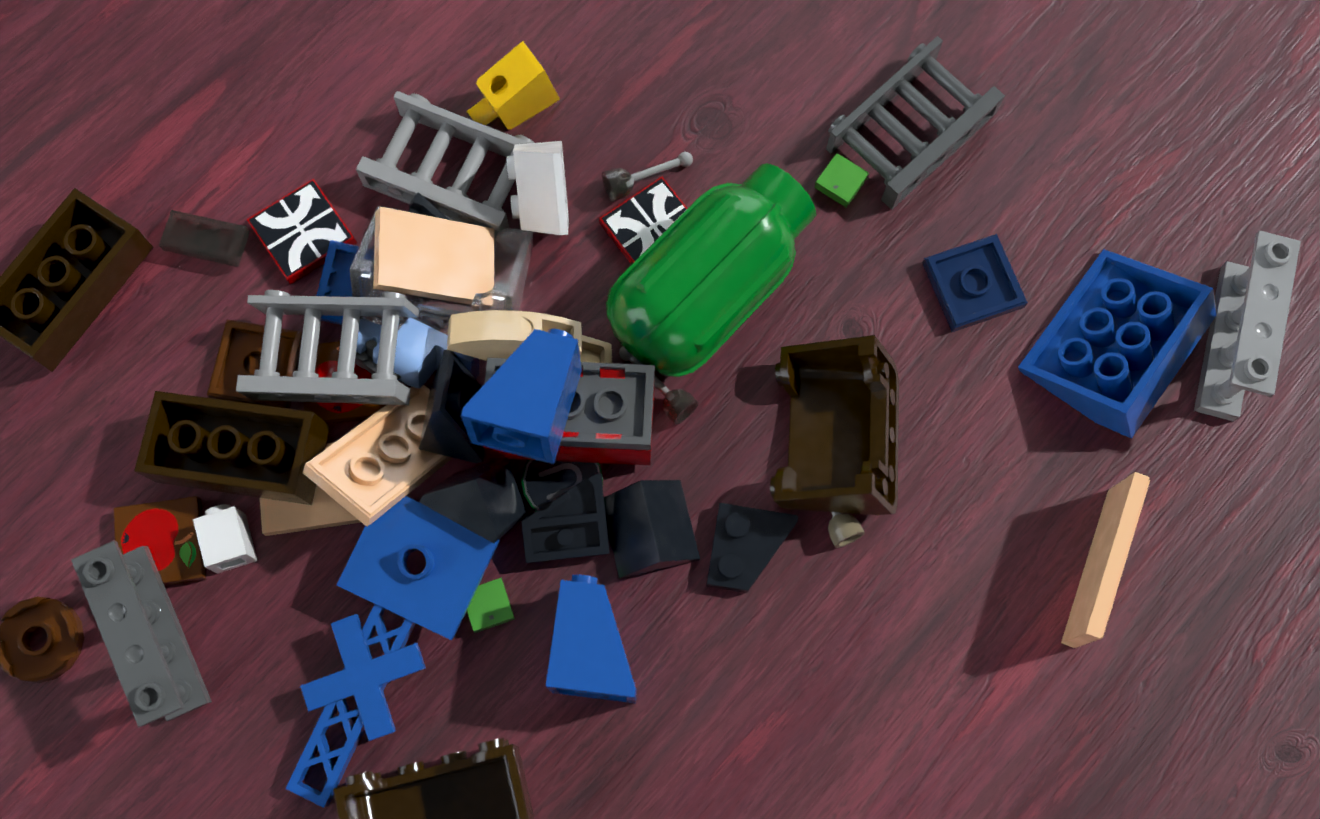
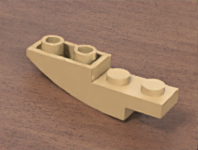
(503, 331)

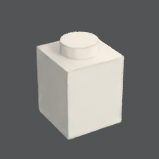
(224, 538)

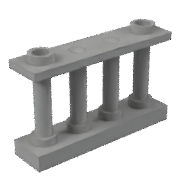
(451, 202)
(1248, 327)
(344, 385)

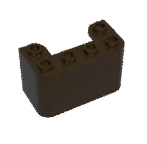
(474, 787)

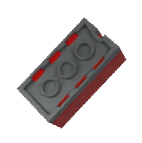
(607, 416)

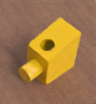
(513, 89)

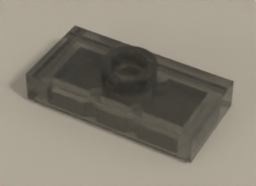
(204, 238)

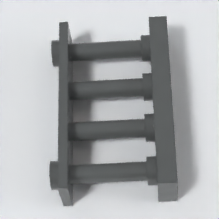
(924, 156)
(141, 632)

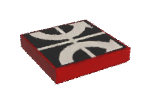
(642, 218)
(299, 230)

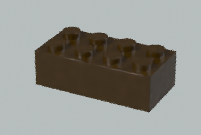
(67, 277)
(231, 447)

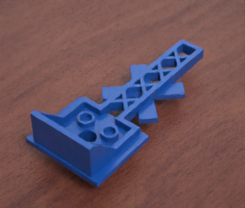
(430, 599)

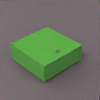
(841, 180)
(490, 606)

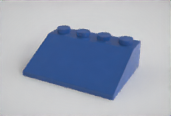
(1120, 340)

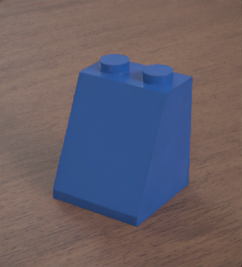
(527, 398)
(587, 646)

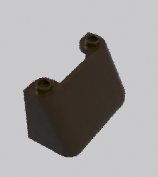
(840, 428)

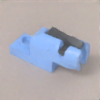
(416, 353)

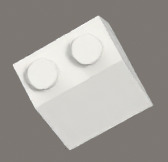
(540, 187)

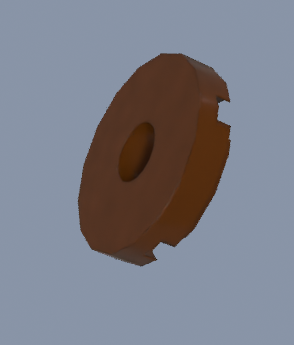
(62, 646)

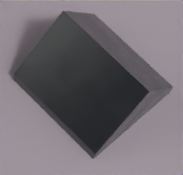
(443, 426)
(480, 499)
(650, 527)

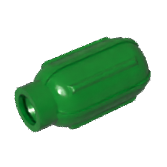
(709, 271)

